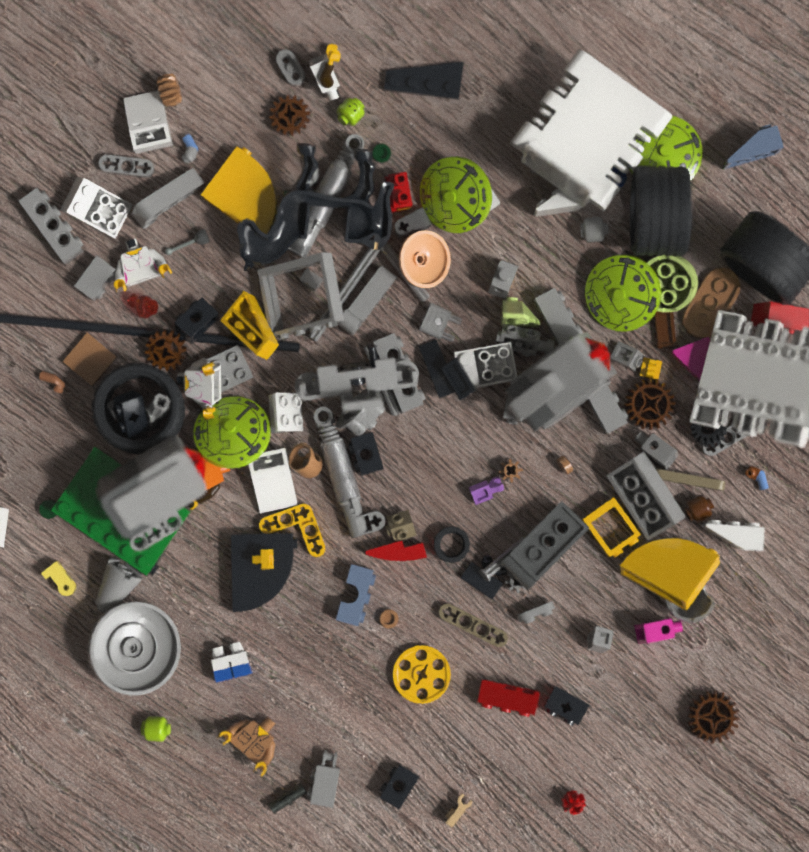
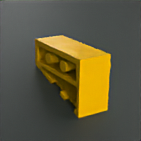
(250, 325)

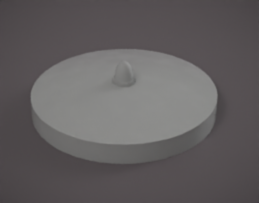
(134, 648)

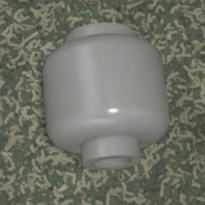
(594, 229)

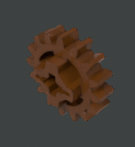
(297, 115)
(158, 348)

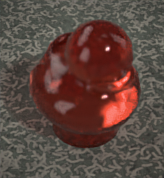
(144, 305)

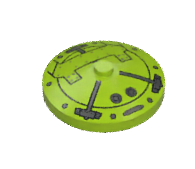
(675, 146)
(456, 194)
(623, 293)
(234, 435)

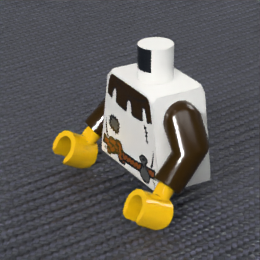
(323, 71)

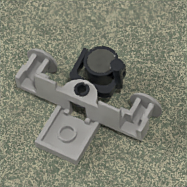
(380, 376)

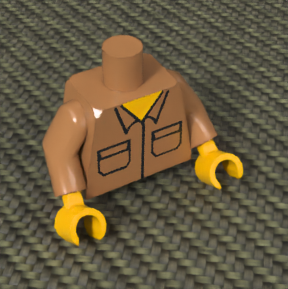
(253, 741)

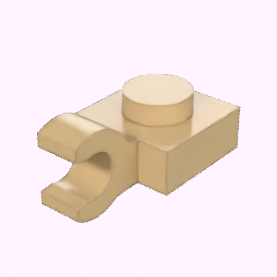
(454, 814)

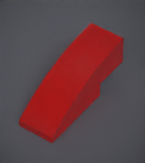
(397, 552)

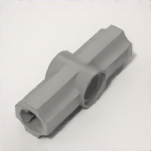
(156, 410)

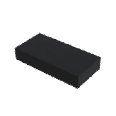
(458, 379)
(474, 578)

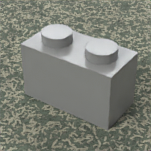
(96, 279)

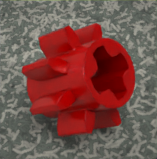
(573, 802)

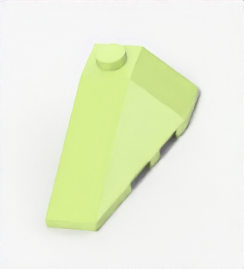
(517, 314)

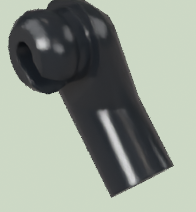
(487, 559)

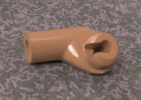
(52, 378)

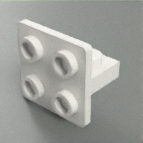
(285, 412)

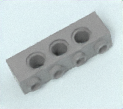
(65, 252)
(395, 343)

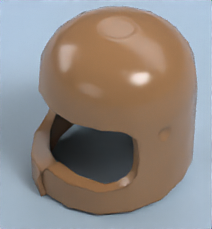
(313, 465)

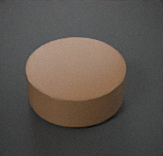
(564, 464)
(388, 618)

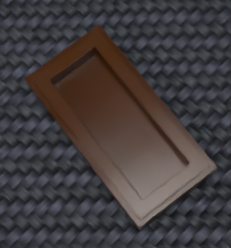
(665, 330)

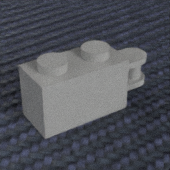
(325, 782)

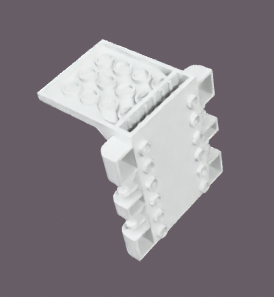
(589, 131)
(755, 380)

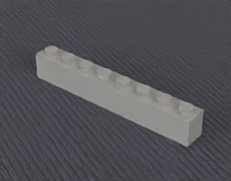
(562, 327)

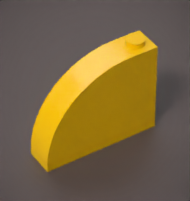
(243, 191)
(671, 569)

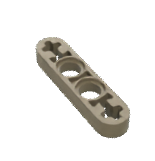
(691, 480)
(474, 622)

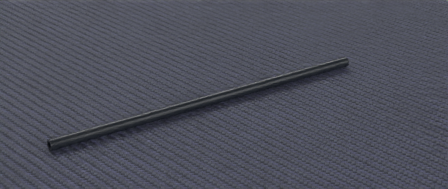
(128, 330)

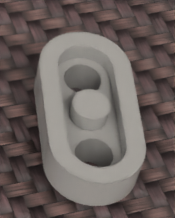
(291, 68)
(544, 610)

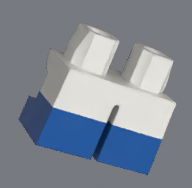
(238, 659)

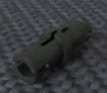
(287, 798)

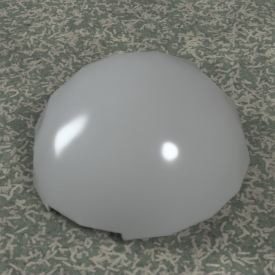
(698, 610)

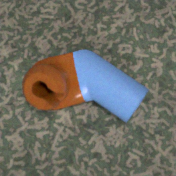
(757, 475)

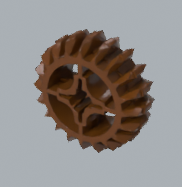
(655, 411)
(713, 708)

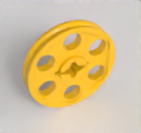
(417, 665)

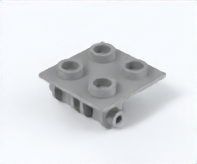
(233, 367)

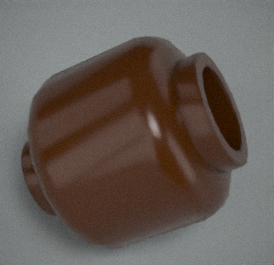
(698, 509)

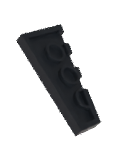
(430, 81)

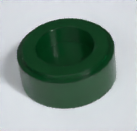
(381, 153)
(45, 509)

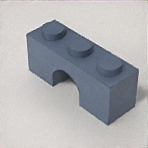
(353, 612)

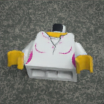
(138, 266)
(202, 385)

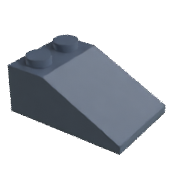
(762, 145)

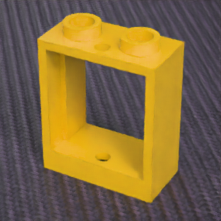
(600, 511)

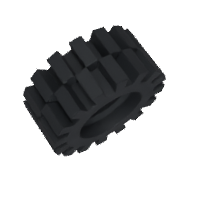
(706, 439)

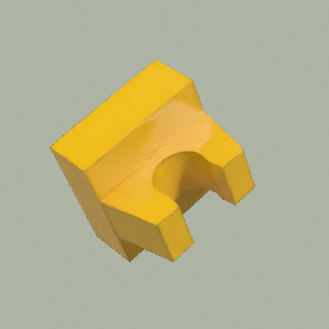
(650, 368)
(266, 559)

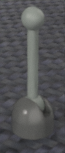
(201, 238)

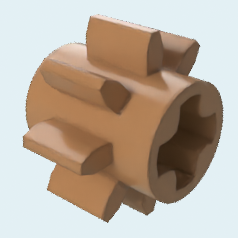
(511, 476)

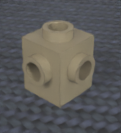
(400, 526)

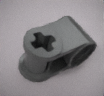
(414, 221)

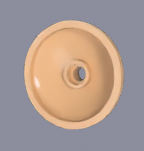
(433, 257)

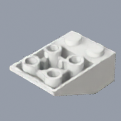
(147, 122)
(557, 204)
(96, 207)
(489, 364)
(273, 481)
(741, 537)

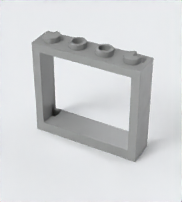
(270, 297)

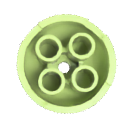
(679, 291)

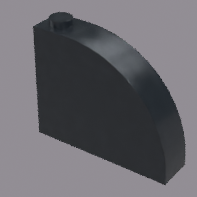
(250, 583)

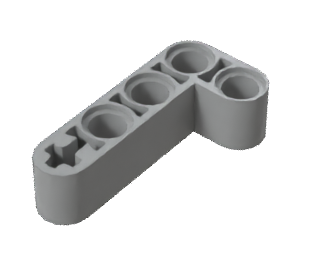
(166, 197)
(367, 300)

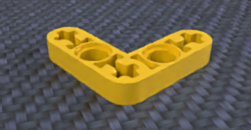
(303, 523)

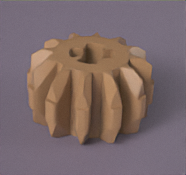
(169, 90)

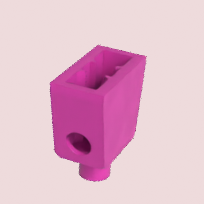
(651, 631)

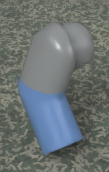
(191, 151)

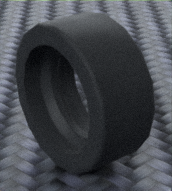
(466, 544)

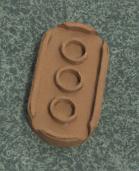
(715, 293)

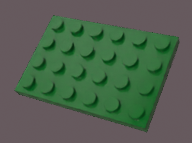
(84, 510)

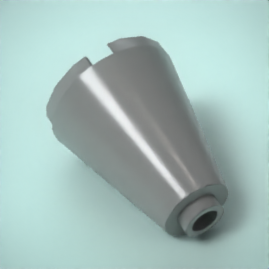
(116, 584)

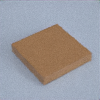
(89, 359)

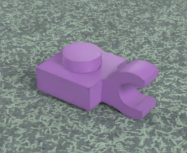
(483, 491)

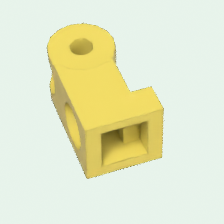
(65, 583)

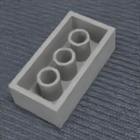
(646, 496)

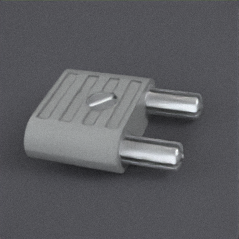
(436, 320)

